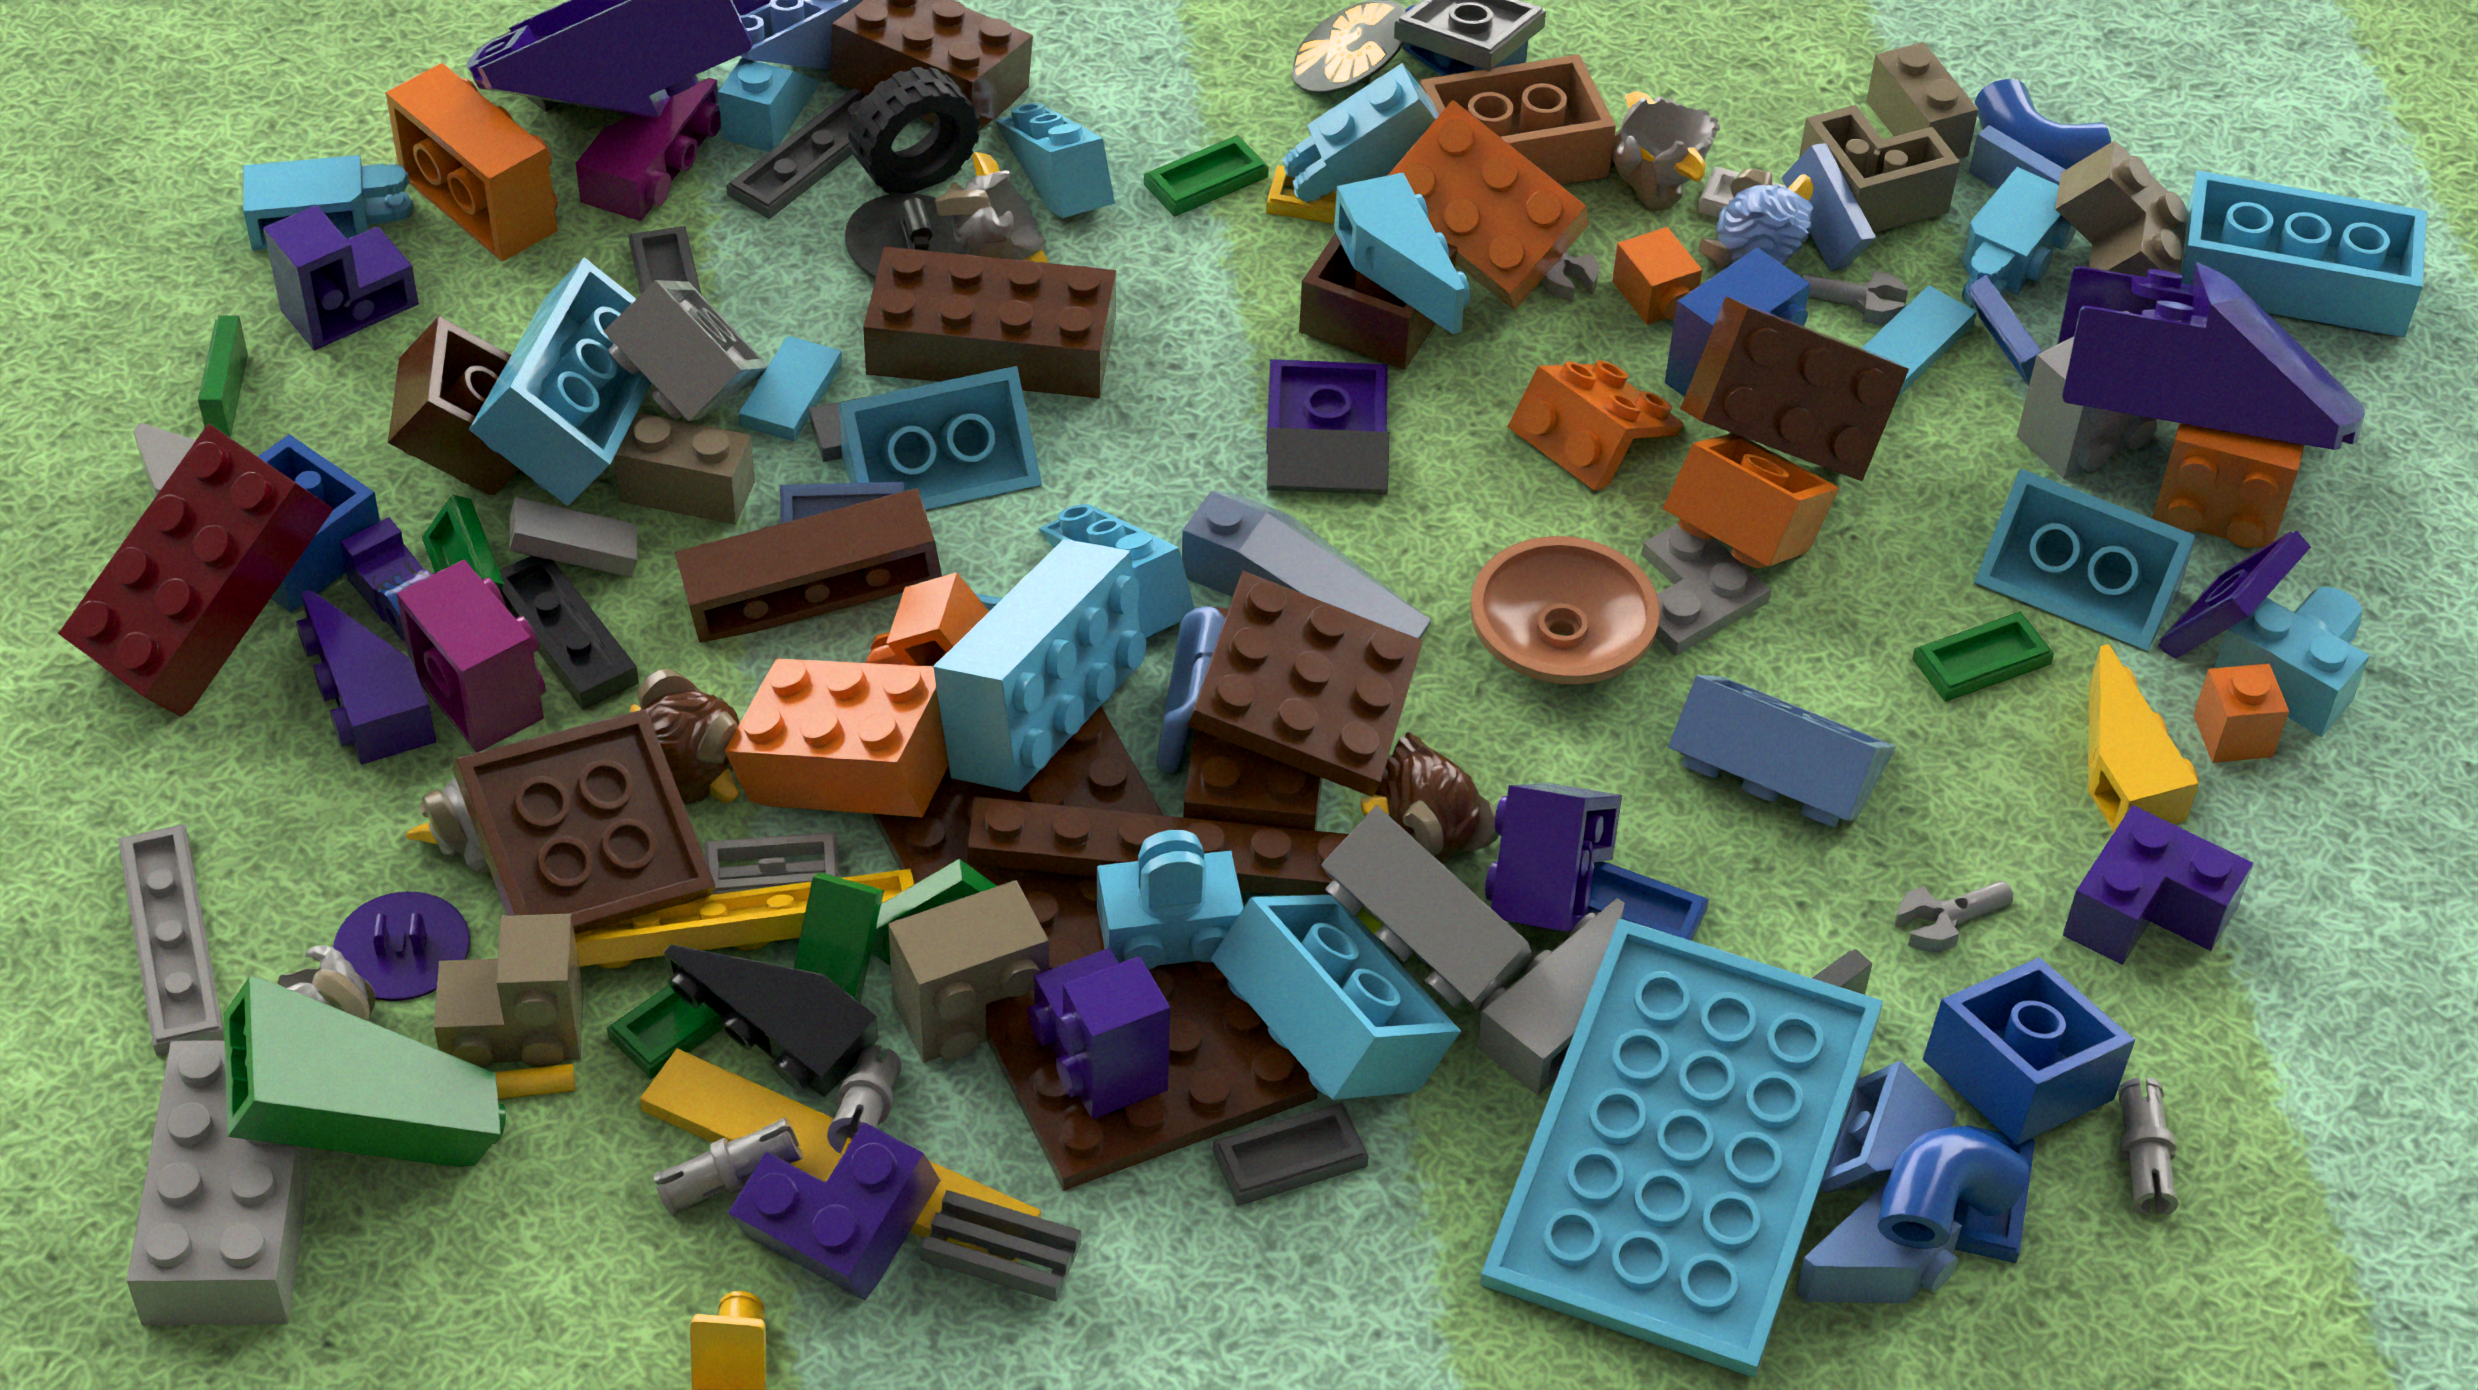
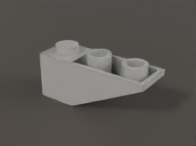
(1536, 1018)

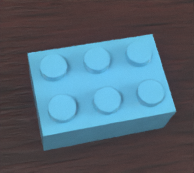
(1334, 996)

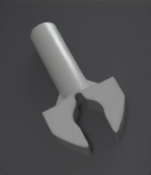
(1581, 267)
(1863, 296)
(1949, 913)

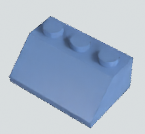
(1779, 749)

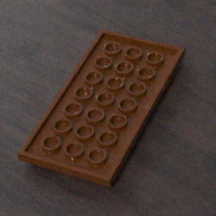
(1220, 1050)

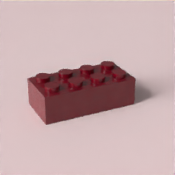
(195, 572)

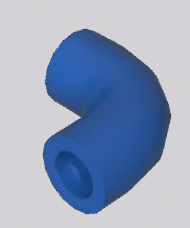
(2010, 110)
(1939, 1171)

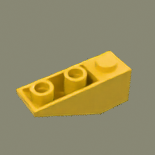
(2131, 750)

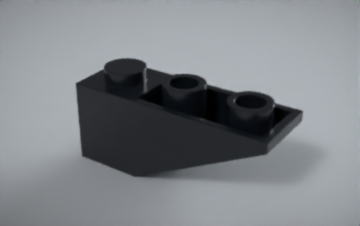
(787, 1012)

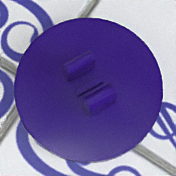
(401, 940)

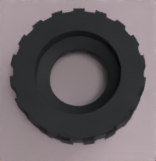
(892, 108)

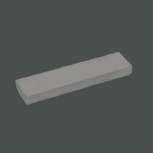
(170, 938)

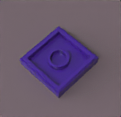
(1327, 395)
(2234, 595)

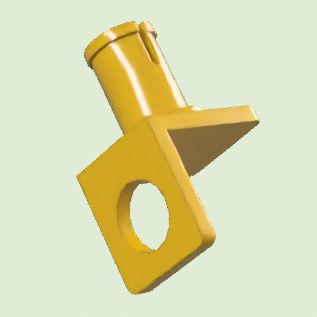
(730, 1347)

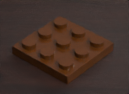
(1306, 684)
(584, 824)

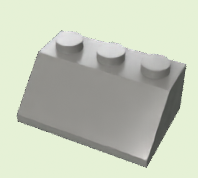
(1425, 911)

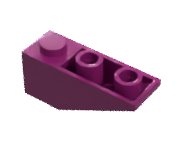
(640, 156)

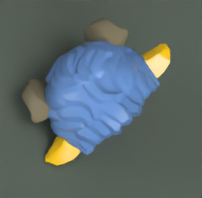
(1761, 217)

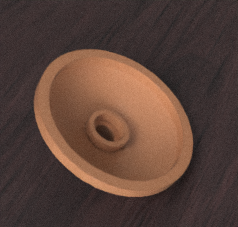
(1570, 590)

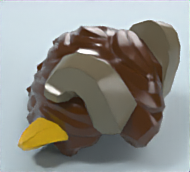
(692, 735)
(1433, 801)

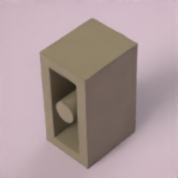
(1916, 92)
(685, 468)

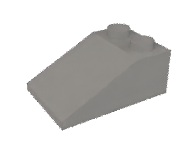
(683, 349)

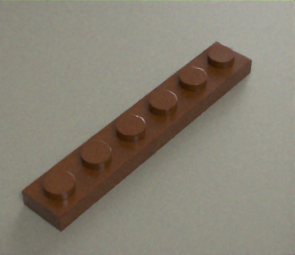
(1082, 838)

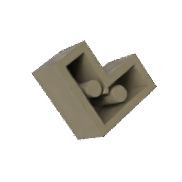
(1892, 177)
(2123, 213)
(960, 960)
(518, 1004)

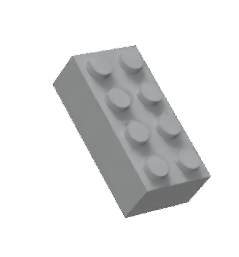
(215, 1209)

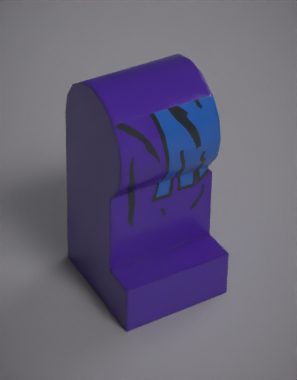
(380, 567)

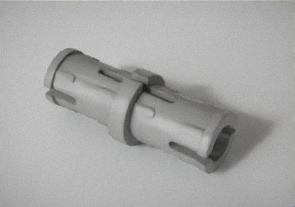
(864, 1095)
(2148, 1146)
(725, 1166)

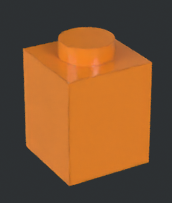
(1655, 274)
(2241, 713)

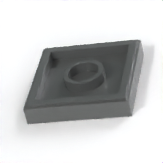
(1471, 30)

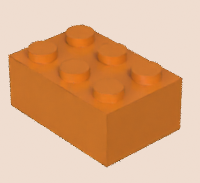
(473, 161)
(1491, 204)
(842, 738)

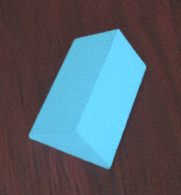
(944, 438)
(2086, 559)

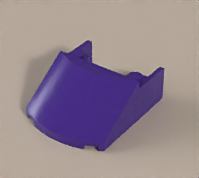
(614, 51)
(2198, 359)

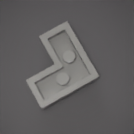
(1707, 590)

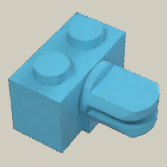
(2306, 652)
(1169, 902)

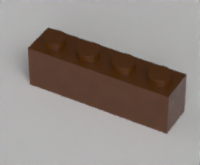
(808, 566)

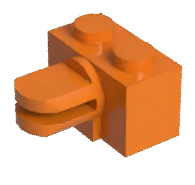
(928, 622)

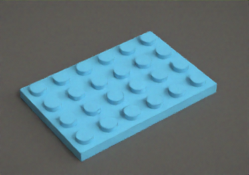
(1683, 1147)

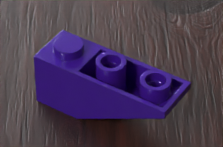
(373, 683)

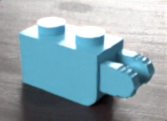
(1361, 135)
(339, 186)
(2015, 234)

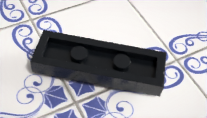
(567, 631)

